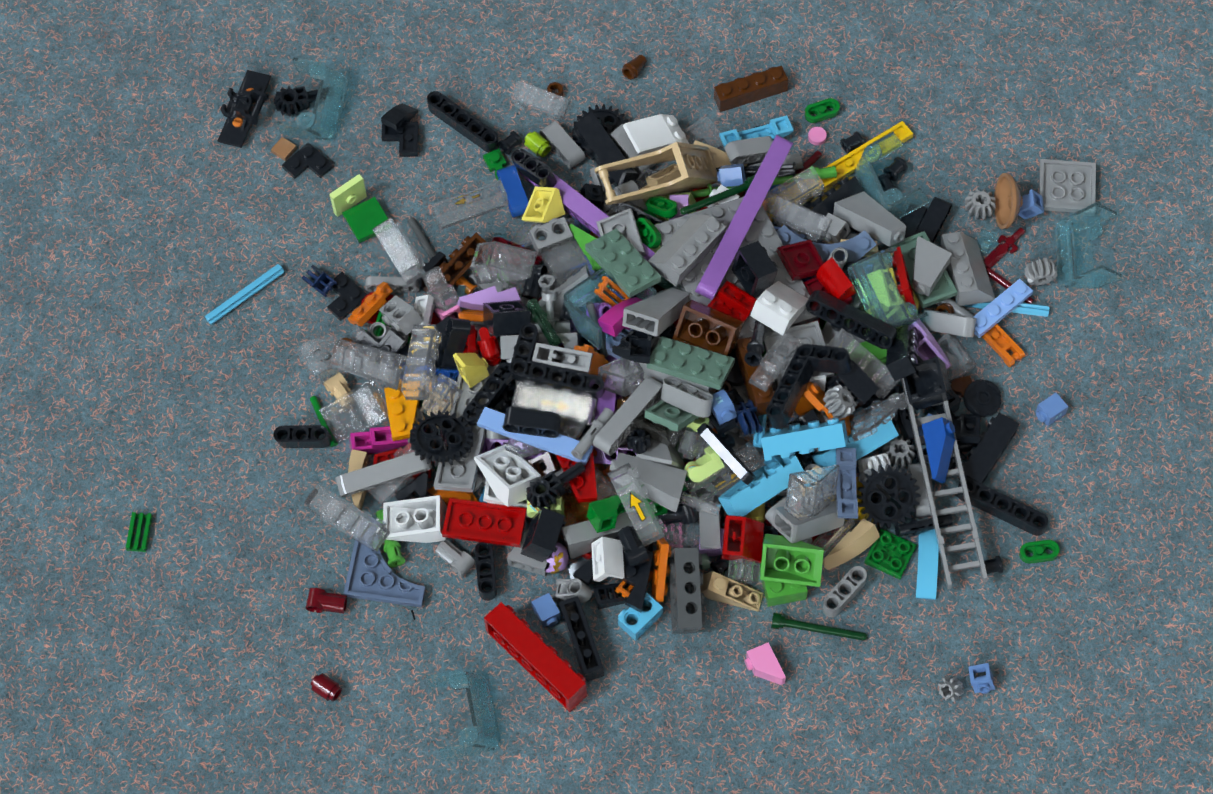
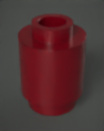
(326, 687)

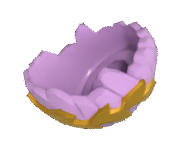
(558, 560)

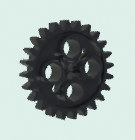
(604, 115)
(429, 444)
(900, 482)

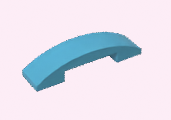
(778, 126)
(927, 565)

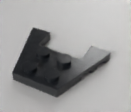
(635, 576)

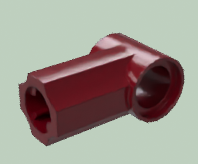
(322, 601)

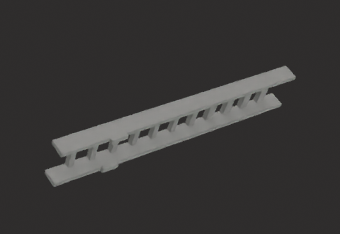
(919, 440)

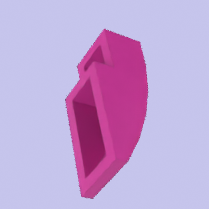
(612, 320)
(375, 441)

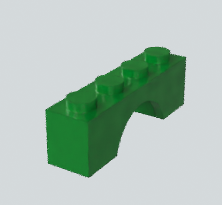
(604, 512)

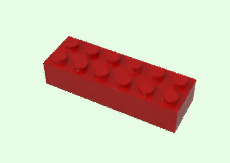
(535, 656)

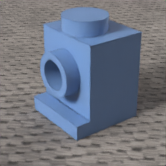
(1031, 205)
(984, 683)

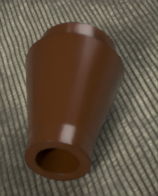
(633, 67)

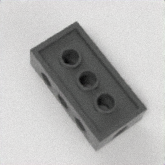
(681, 620)

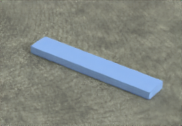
(561, 445)

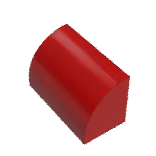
(835, 280)

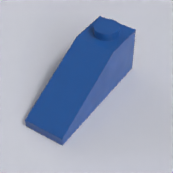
(939, 445)

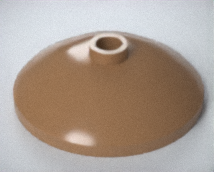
(1007, 200)

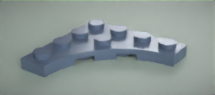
(856, 246)
(373, 580)

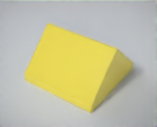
(544, 205)

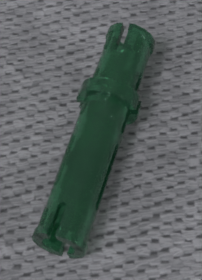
(536, 310)

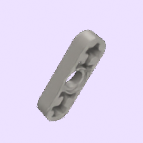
(396, 283)

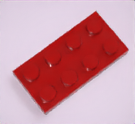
(484, 522)

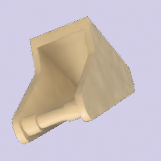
(693, 163)

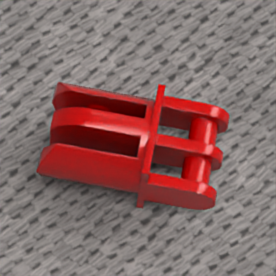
(489, 347)

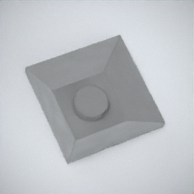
(662, 454)

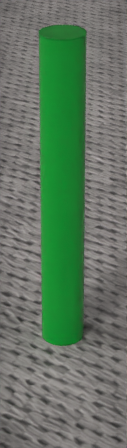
(316, 405)

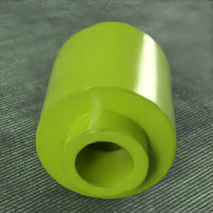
(537, 144)

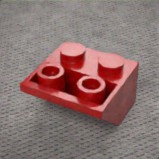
(742, 539)

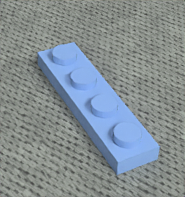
(1001, 307)

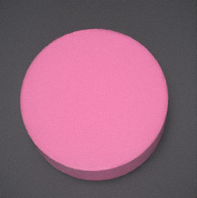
(817, 136)

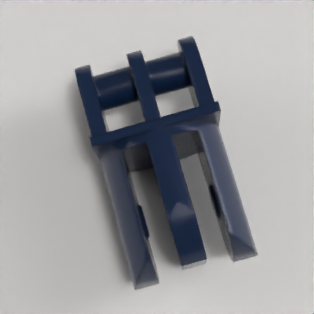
(322, 283)
(747, 418)

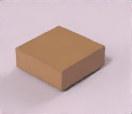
(283, 149)

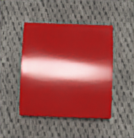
(733, 302)

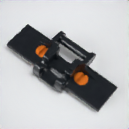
(237, 111)

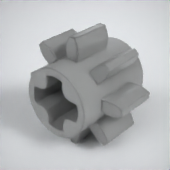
(951, 688)

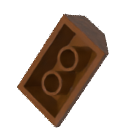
(707, 328)

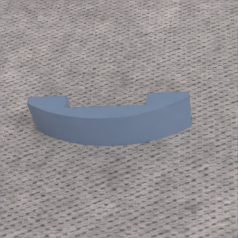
(846, 484)

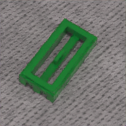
(141, 516)

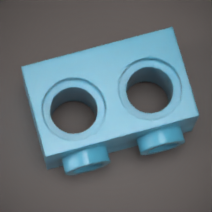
(644, 619)

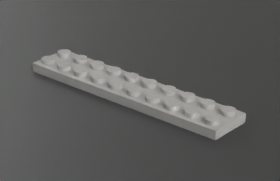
(463, 474)

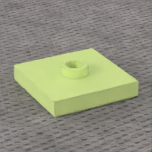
(348, 195)

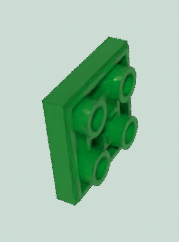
(364, 218)
(890, 554)

